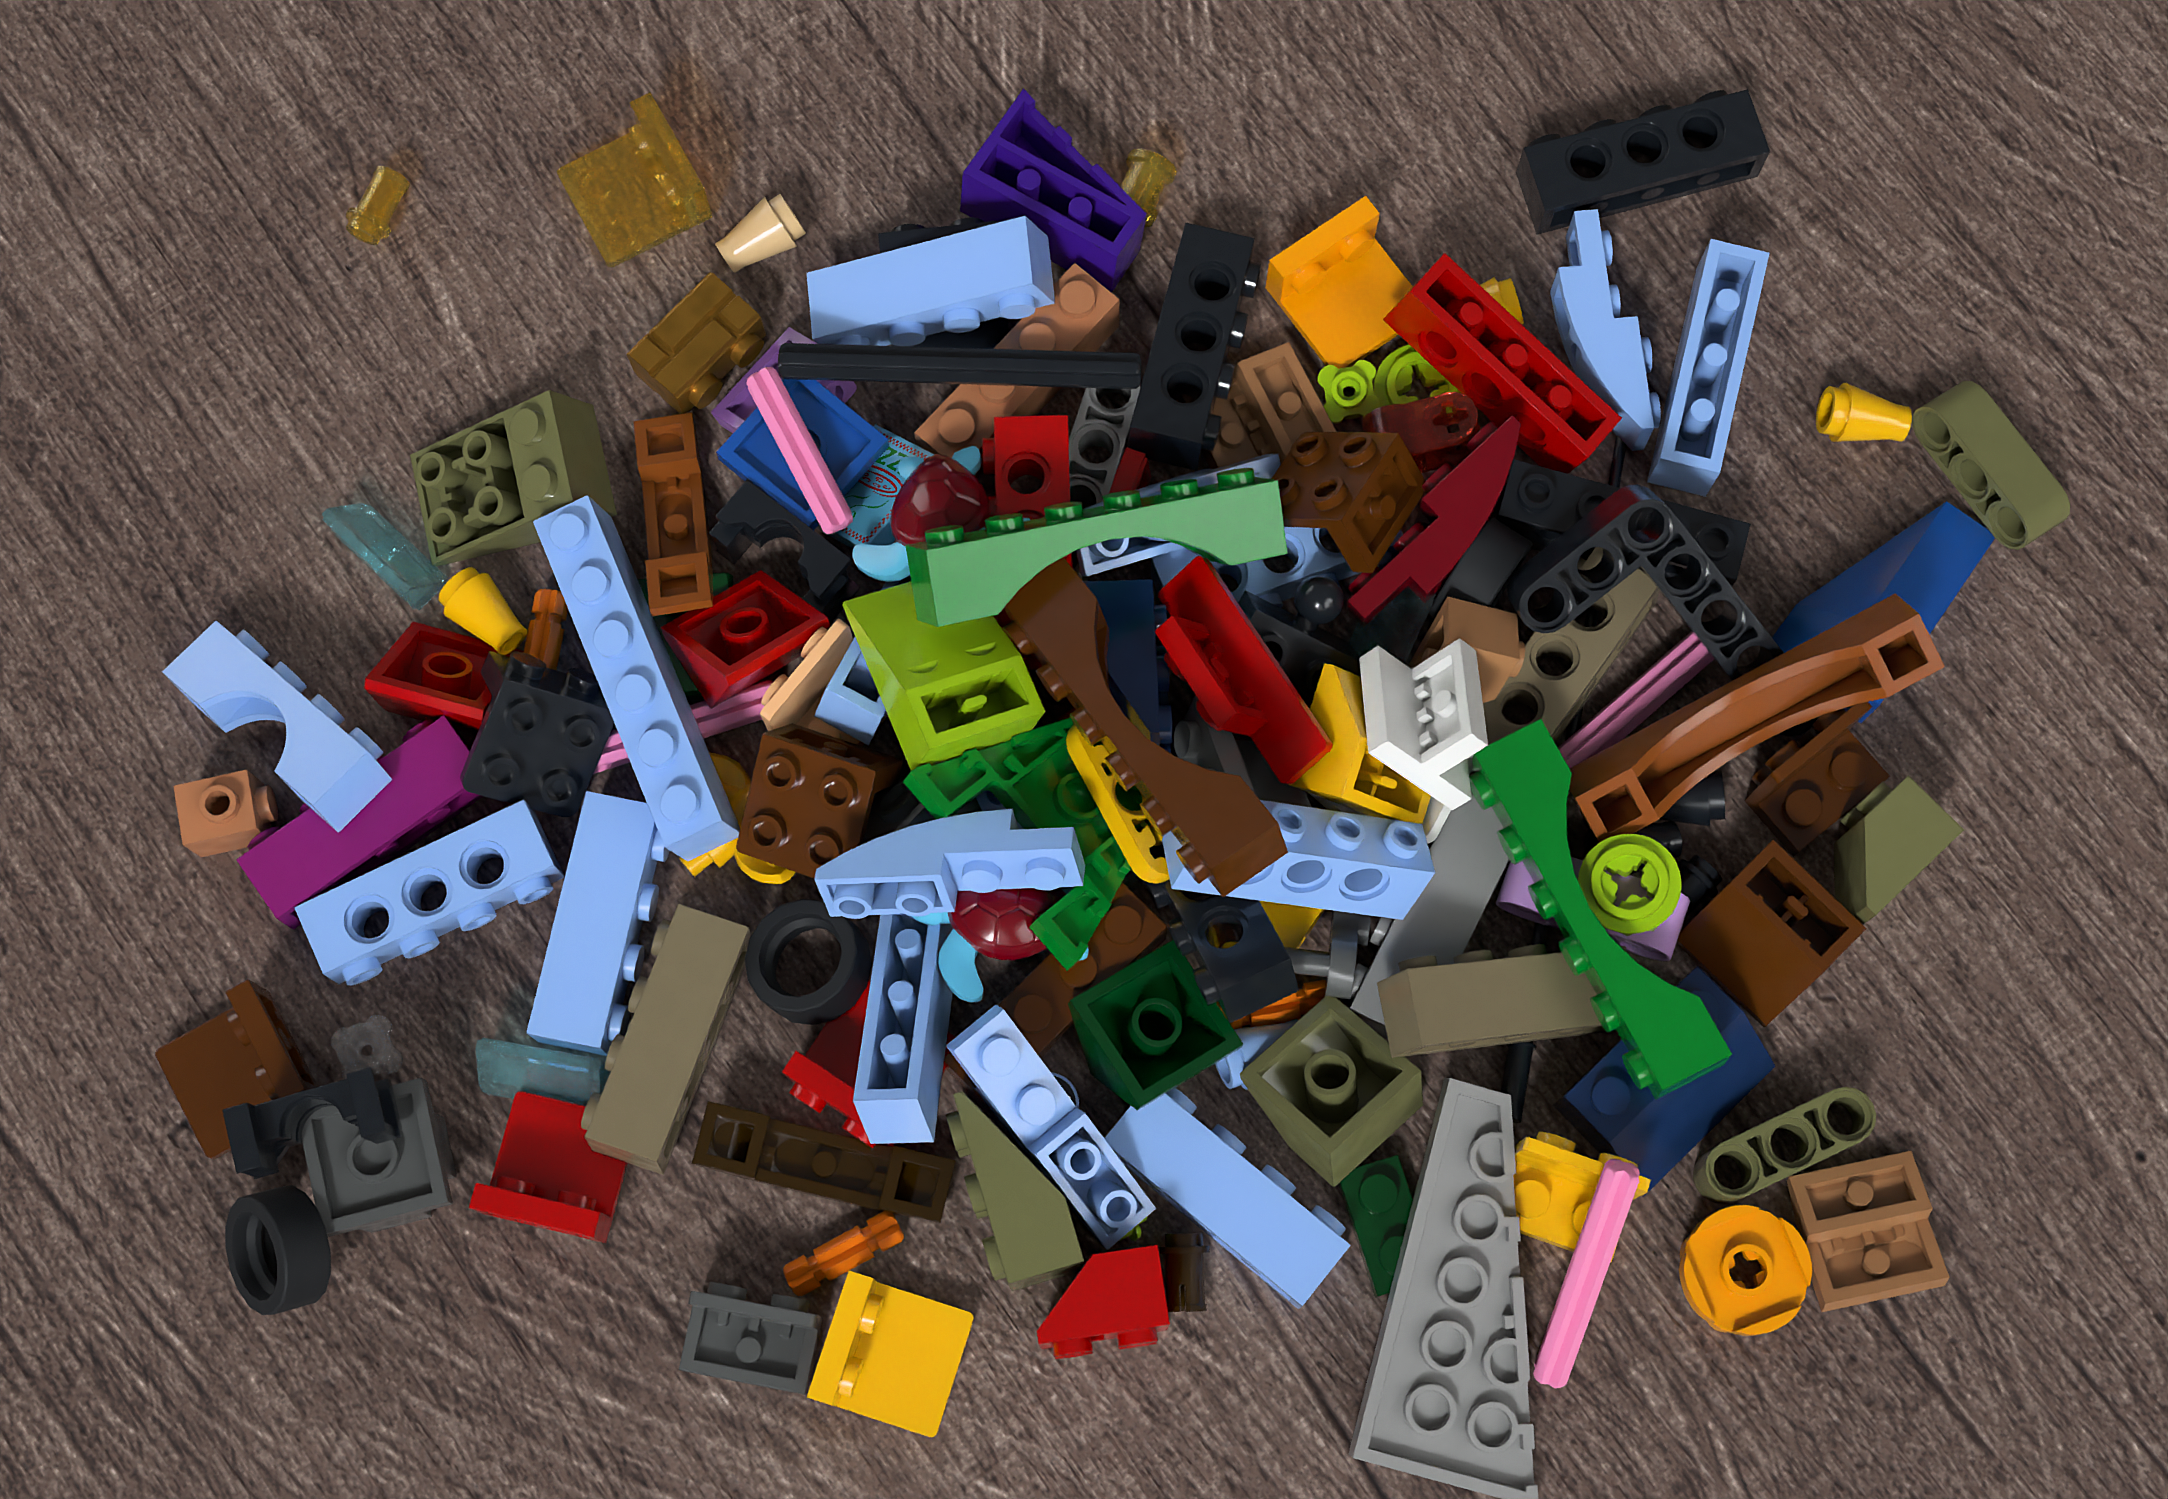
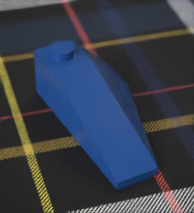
(1920, 565)

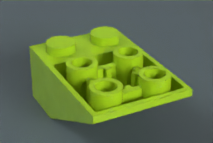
(944, 683)

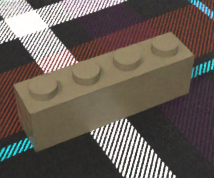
(1485, 1001)
(667, 1040)

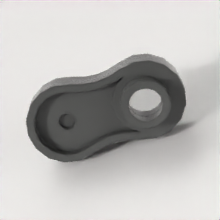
(1339, 962)

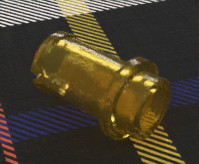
(377, 206)

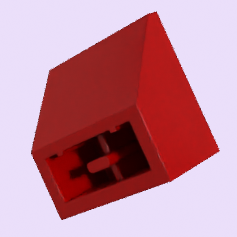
(1109, 1299)

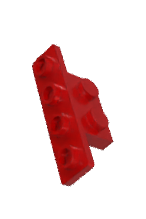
(1236, 673)

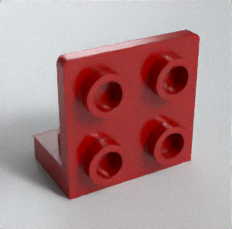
(550, 1173)

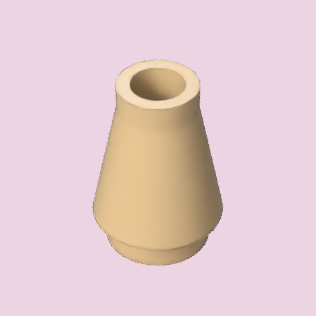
(761, 234)

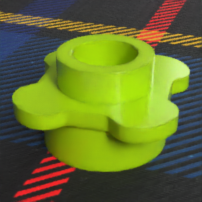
(1336, 380)

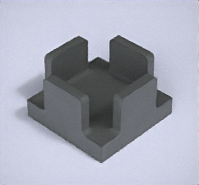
(381, 1183)

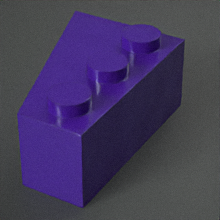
(1038, 174)

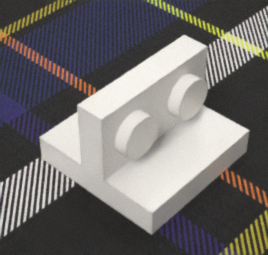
(1426, 718)

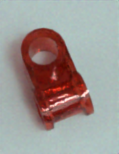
(1425, 425)

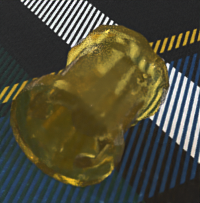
(1146, 180)

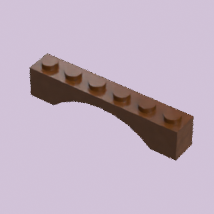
(1210, 812)

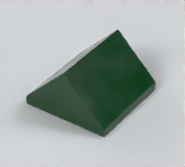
(1150, 1028)

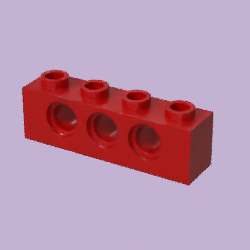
(1501, 366)
(1033, 448)

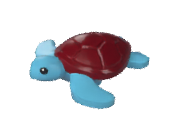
(933, 496)
(995, 927)

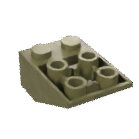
(505, 473)
(1026, 1211)

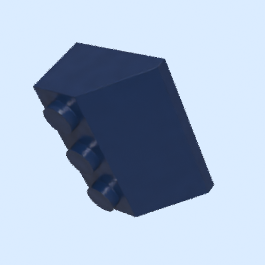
(1660, 1132)

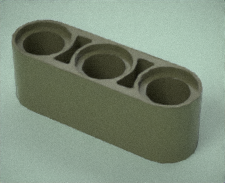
(1991, 465)
(1812, 1137)

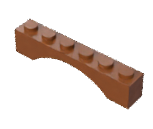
(1841, 667)

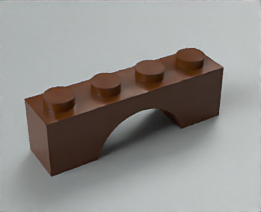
(1042, 998)

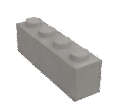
(1442, 919)

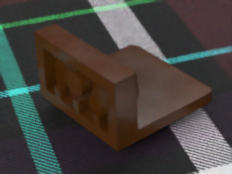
(1354, 487)
(1816, 784)
(810, 797)
(231, 1062)

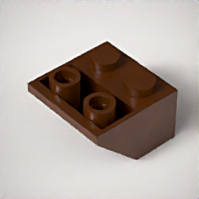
(1769, 933)

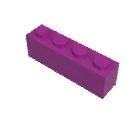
(313, 858)

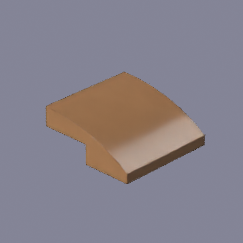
(1265, 408)
(1867, 1231)

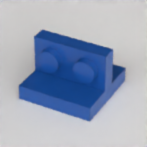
(840, 434)

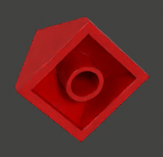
(743, 636)
(432, 676)

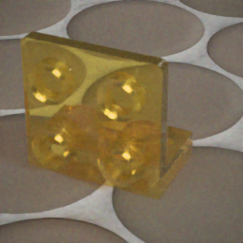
(636, 188)

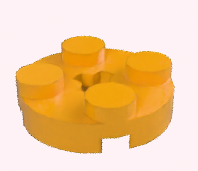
(1759, 1236)

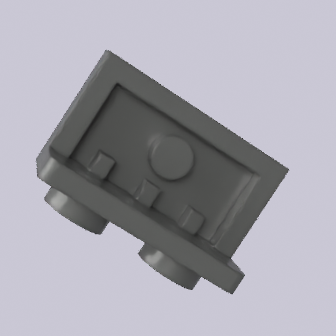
(751, 1340)

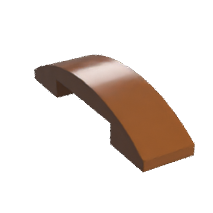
(675, 515)

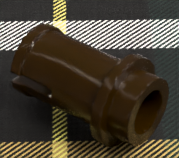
(1183, 1270)

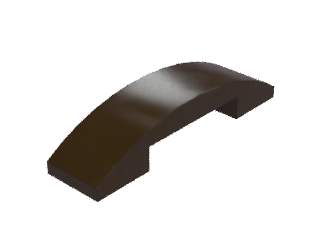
(823, 1163)

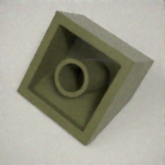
(1888, 845)
(1333, 1089)

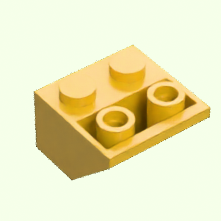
(1348, 771)

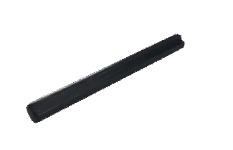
(959, 366)

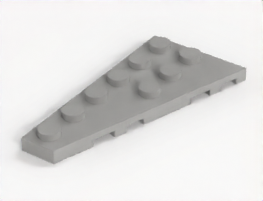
(1453, 1338)

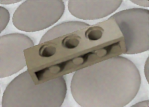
(1587, 651)

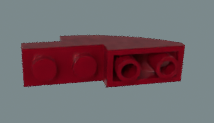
(1458, 507)

